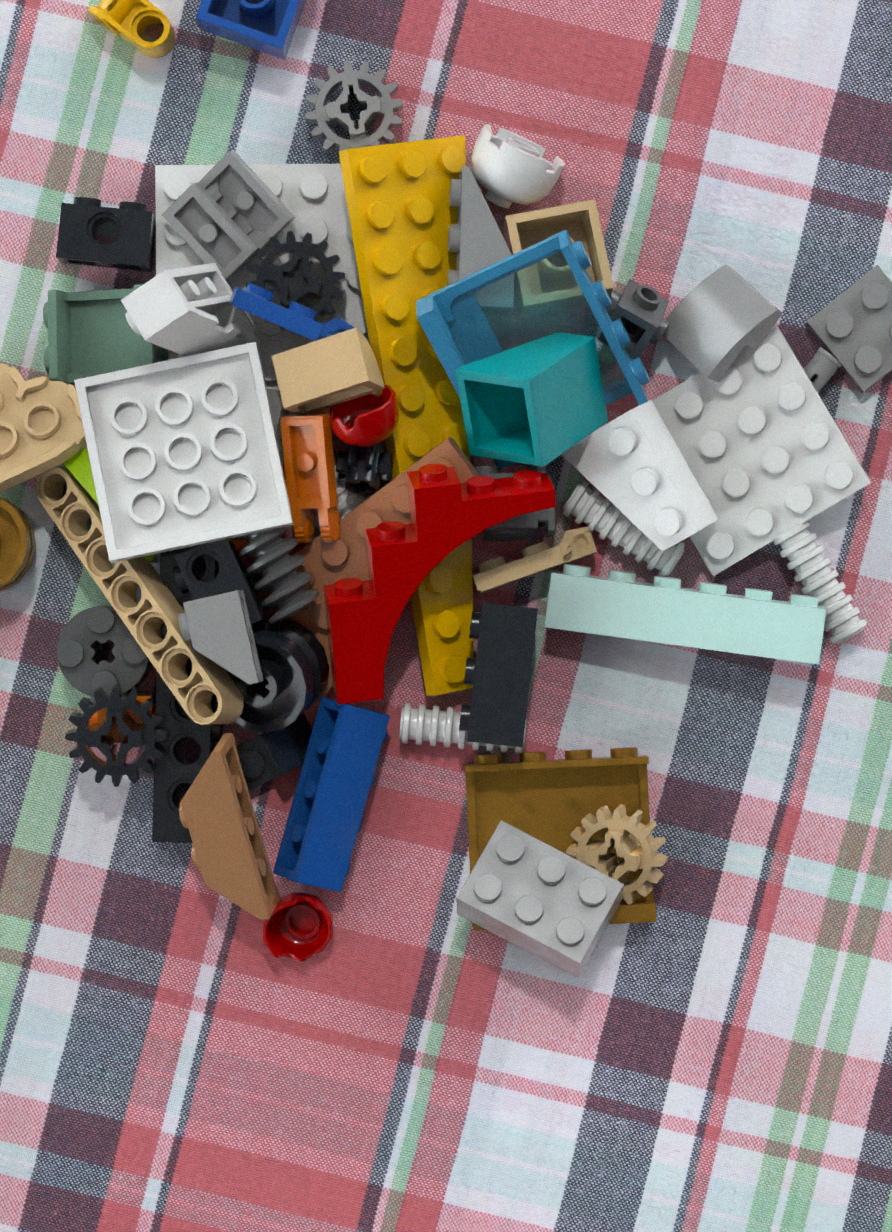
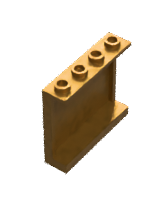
(552, 799)

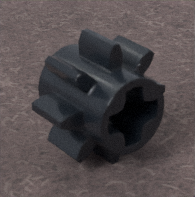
(364, 468)

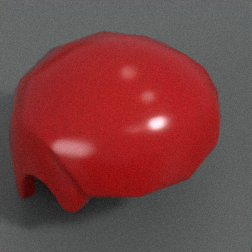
(365, 419)
(298, 927)

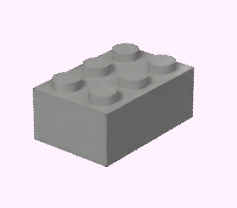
(539, 899)

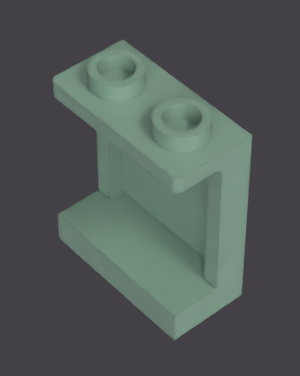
(92, 335)

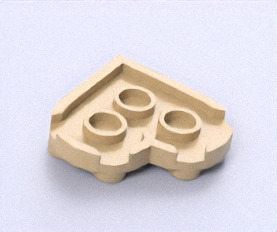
(37, 426)

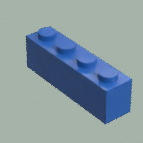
(331, 794)

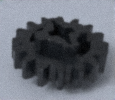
(303, 253)
(95, 735)

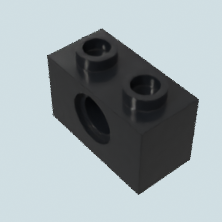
(129, 251)

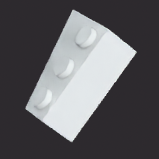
(188, 311)
(644, 476)

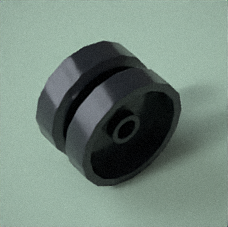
(293, 676)

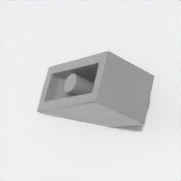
(223, 633)

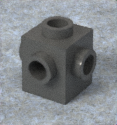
(641, 314)

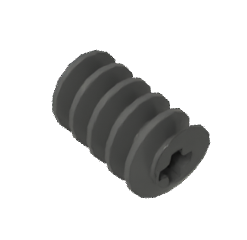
(278, 573)

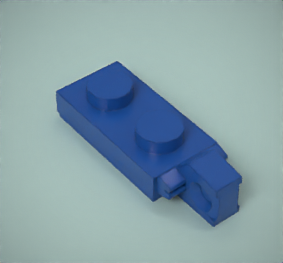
(295, 318)

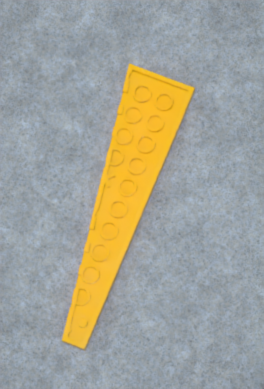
(401, 251)

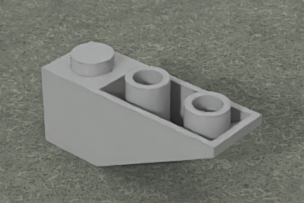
(476, 235)

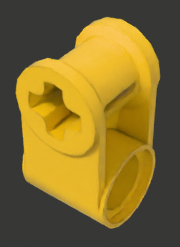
(130, 19)

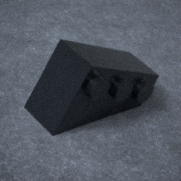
(499, 674)

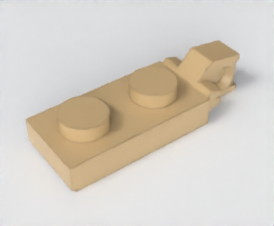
(536, 560)

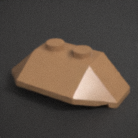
(227, 833)

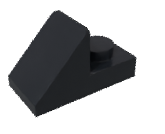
(274, 752)

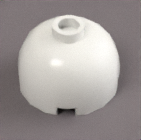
(513, 168)

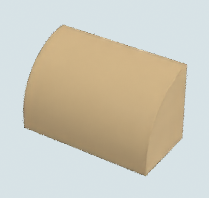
(327, 372)

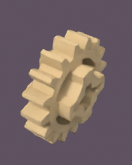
(620, 836)

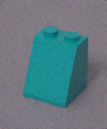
(533, 399)

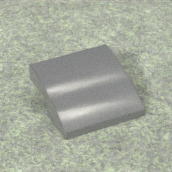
(228, 215)
(719, 321)

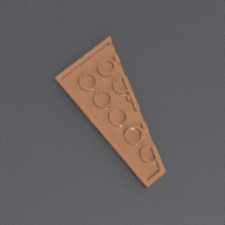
(348, 555)

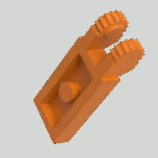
(310, 475)

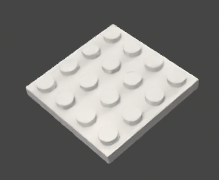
(759, 450)
(183, 452)

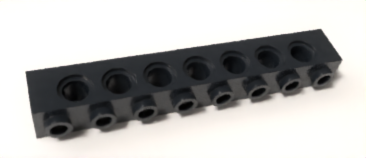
(170, 769)

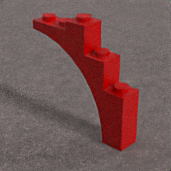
(400, 557)

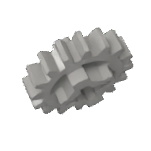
(332, 112)

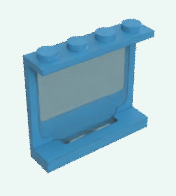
(527, 299)

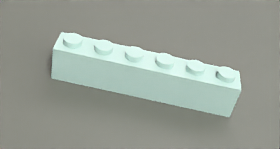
(686, 616)

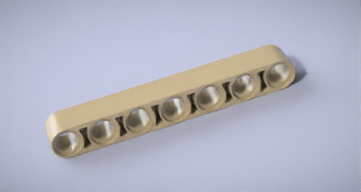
(147, 616)

